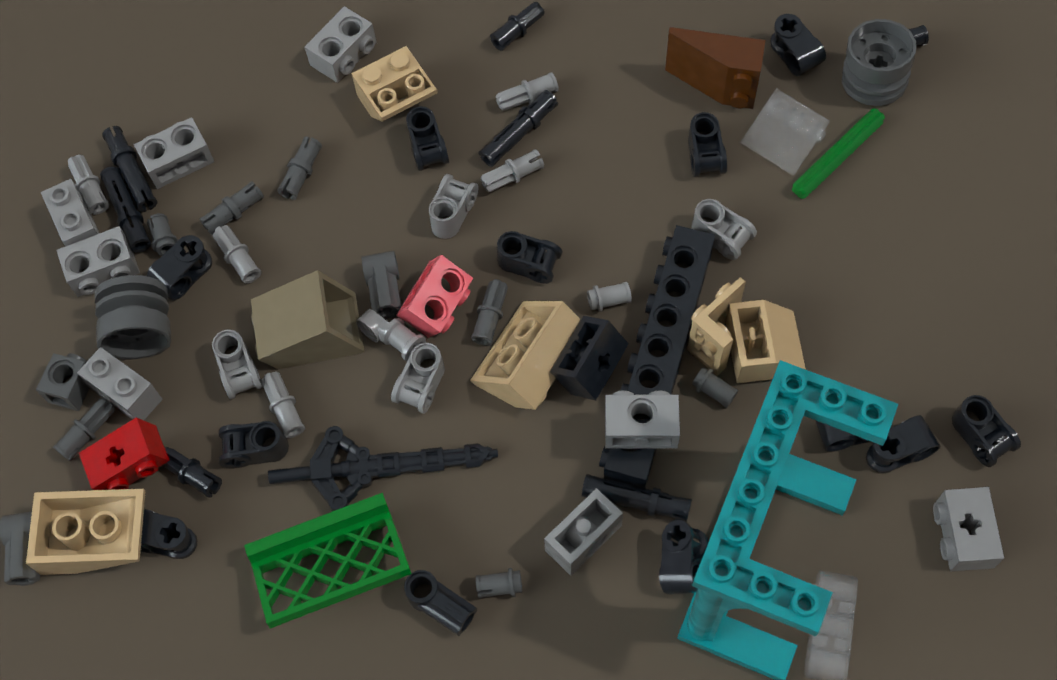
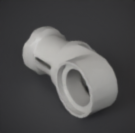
(391, 332)

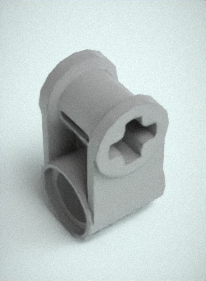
(454, 201)
(725, 227)
(236, 369)
(418, 384)

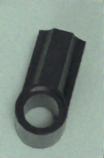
(441, 603)

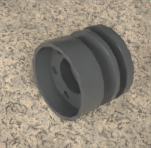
(878, 62)
(132, 317)

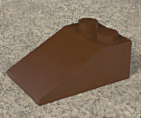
(717, 64)

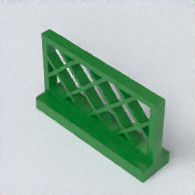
(321, 537)

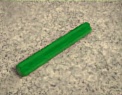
(838, 153)

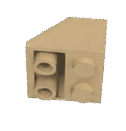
(392, 84)
(761, 338)

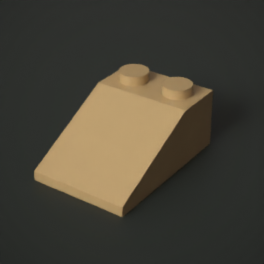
(85, 530)

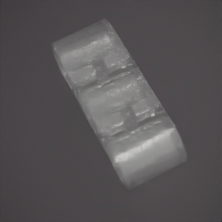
(830, 650)

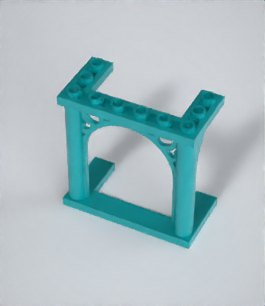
(726, 573)

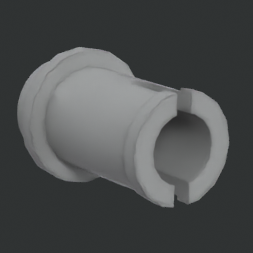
(608, 296)

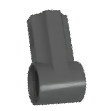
(382, 275)
(15, 538)

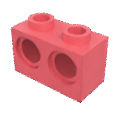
(430, 292)

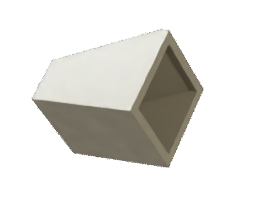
(306, 322)

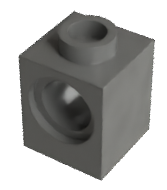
(63, 394)

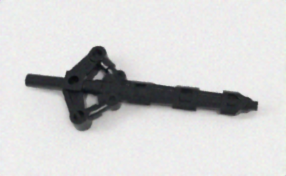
(362, 466)

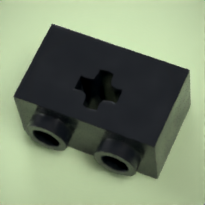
(589, 357)

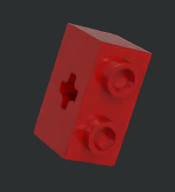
(124, 456)

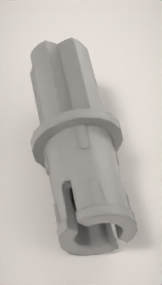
(526, 91)
(512, 171)
(88, 185)
(236, 254)
(282, 404)

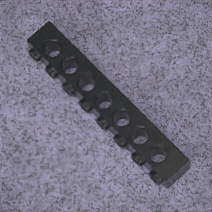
(686, 247)

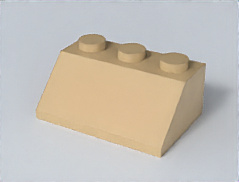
(525, 353)

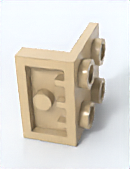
(708, 336)

